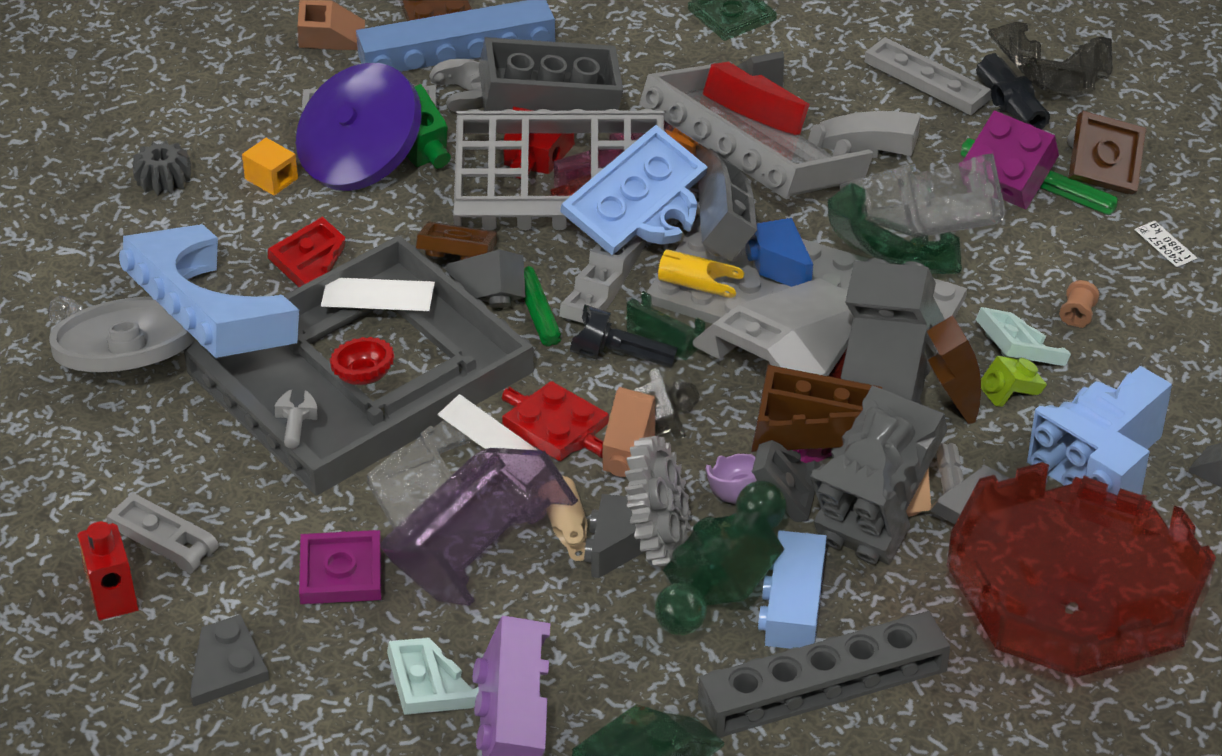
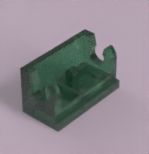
(655, 325)

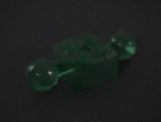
(722, 559)

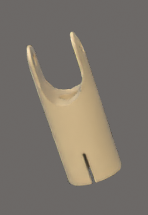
(570, 524)

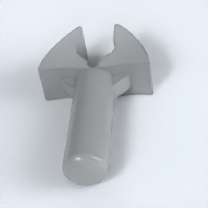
(295, 415)

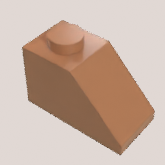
(629, 420)

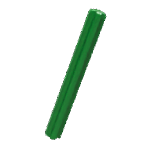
(1070, 189)

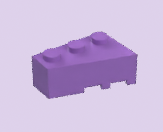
(509, 690)

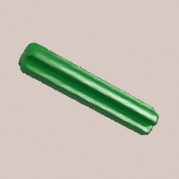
(540, 309)

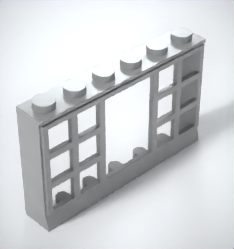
(526, 122)

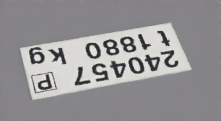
(1165, 243)

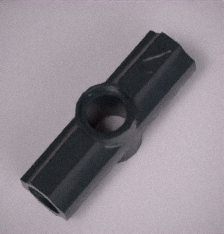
(1012, 92)

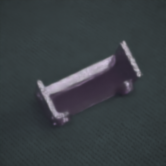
(470, 514)

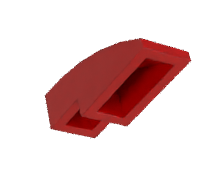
(755, 98)

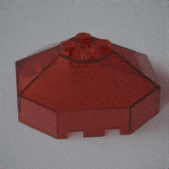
(1112, 554)

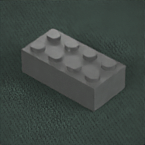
(549, 75)

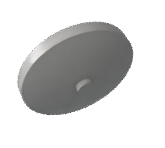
(118, 336)

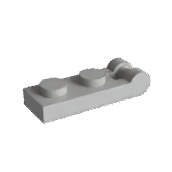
(163, 532)

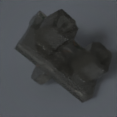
(680, 397)

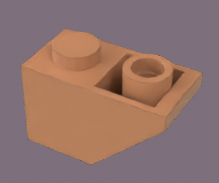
(327, 26)

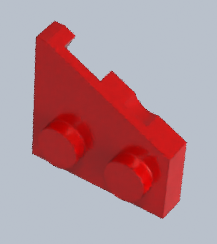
(308, 252)

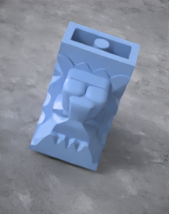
(1103, 432)

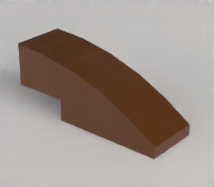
(956, 367)

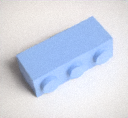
(793, 591)

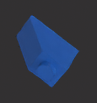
(780, 253)

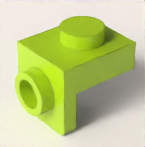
(1010, 376)

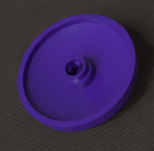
(358, 126)

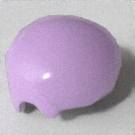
(730, 476)

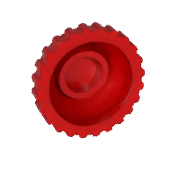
(362, 360)

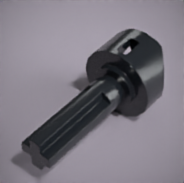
(600, 334)

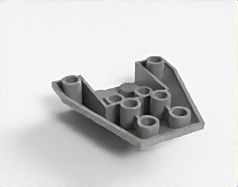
(791, 329)

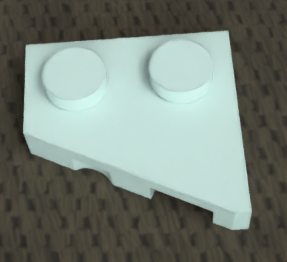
(1019, 339)
(427, 678)

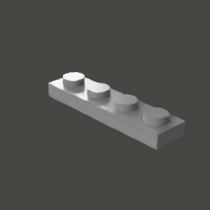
(927, 76)

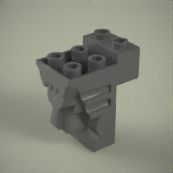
(890, 326)
(876, 475)

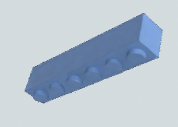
(453, 35)

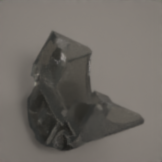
(1065, 78)

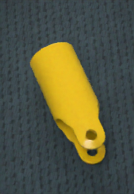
(697, 273)

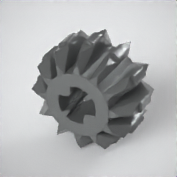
(161, 167)

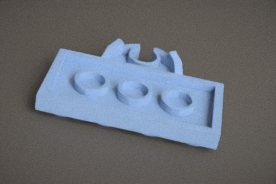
(639, 194)

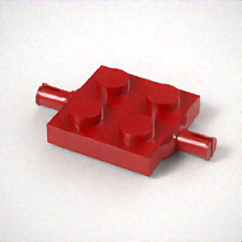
(555, 420)

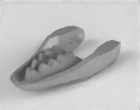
(465, 74)

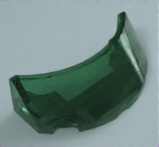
(847, 219)

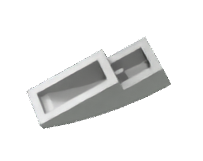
(874, 131)

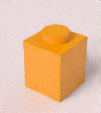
(270, 166)

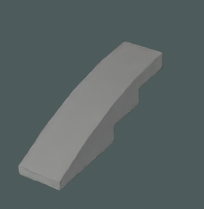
(601, 278)

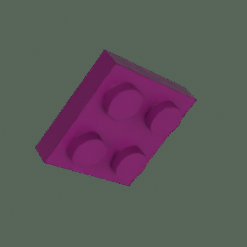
(340, 567)

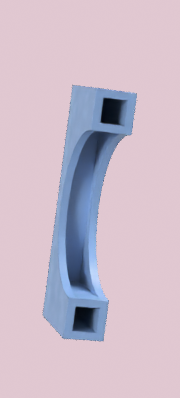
(218, 321)

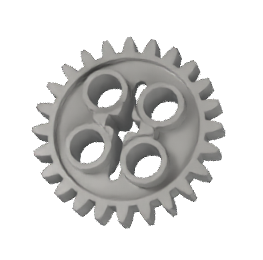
(657, 499)

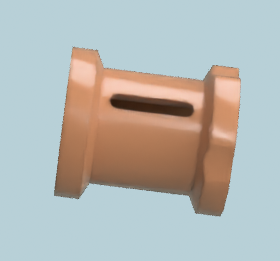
(1081, 298)

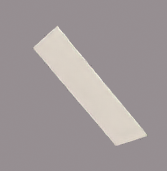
(378, 294)
(481, 426)

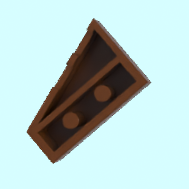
(806, 409)

